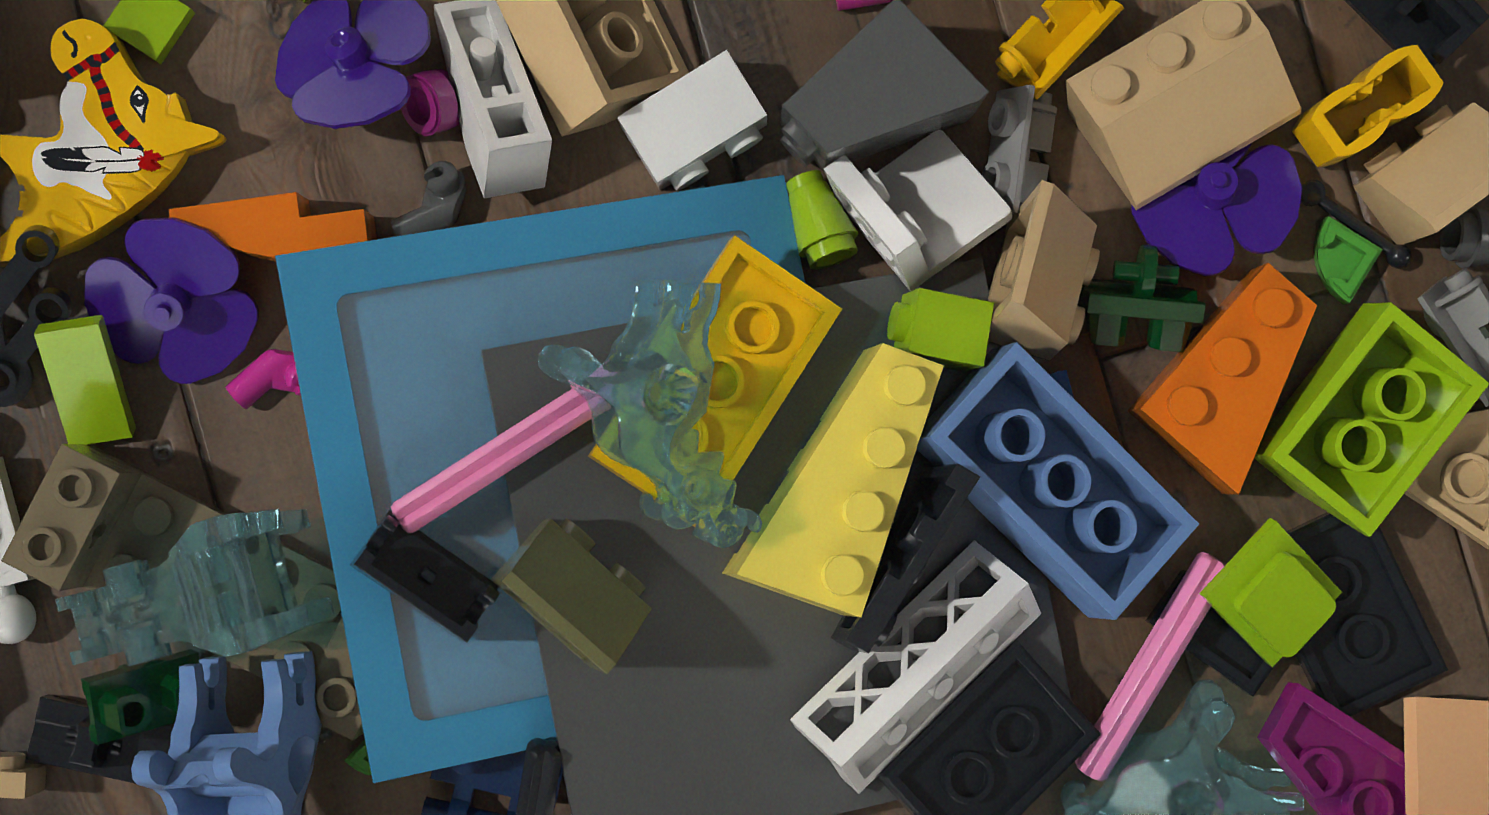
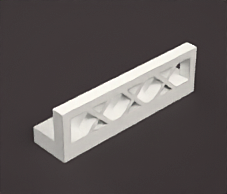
(930, 682)

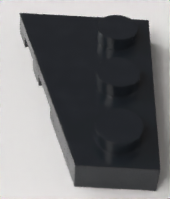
(911, 541)

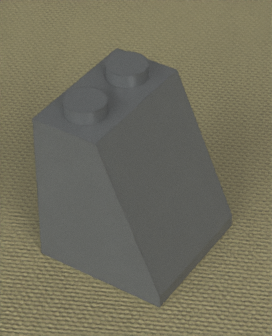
(879, 93)

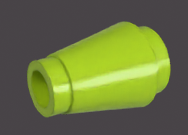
(819, 221)

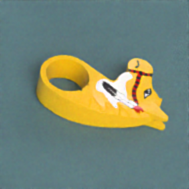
(113, 147)

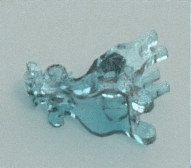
(648, 402)
(216, 590)
(1185, 771)

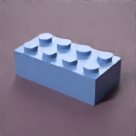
(1056, 482)

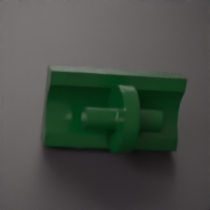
(1167, 307)
(135, 697)

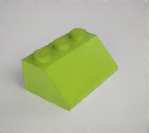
(1369, 416)

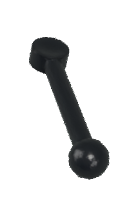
(1315, 194)

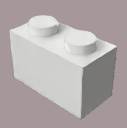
(694, 122)

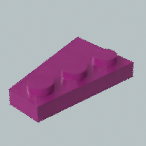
(1333, 757)

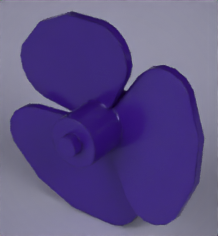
(338, 69)
(1256, 197)
(186, 313)

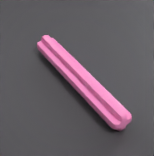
(491, 461)
(1150, 669)

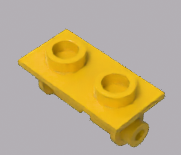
(1042, 52)

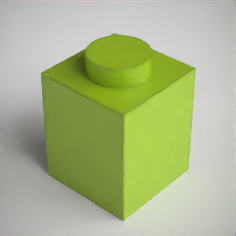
(942, 328)

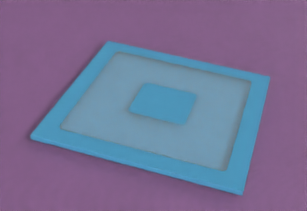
(400, 392)

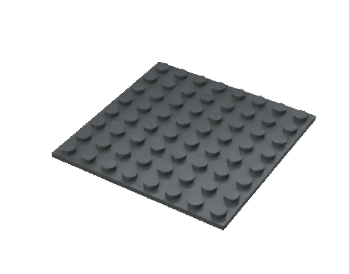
(722, 665)

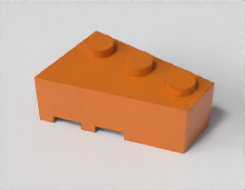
(1228, 379)

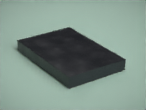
(1377, 634)
(992, 744)

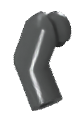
(440, 202)

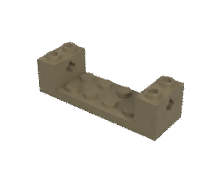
(68, 546)

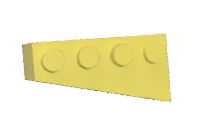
(844, 487)

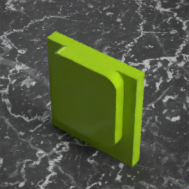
(1273, 594)

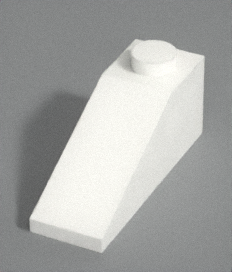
(494, 98)

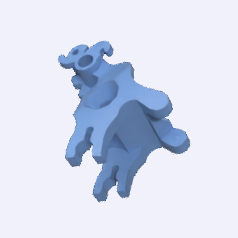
(231, 772)

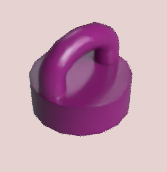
(432, 103)

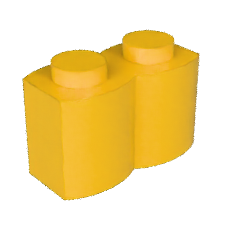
(1367, 106)

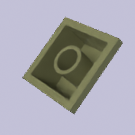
(574, 594)

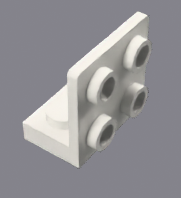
(920, 207)

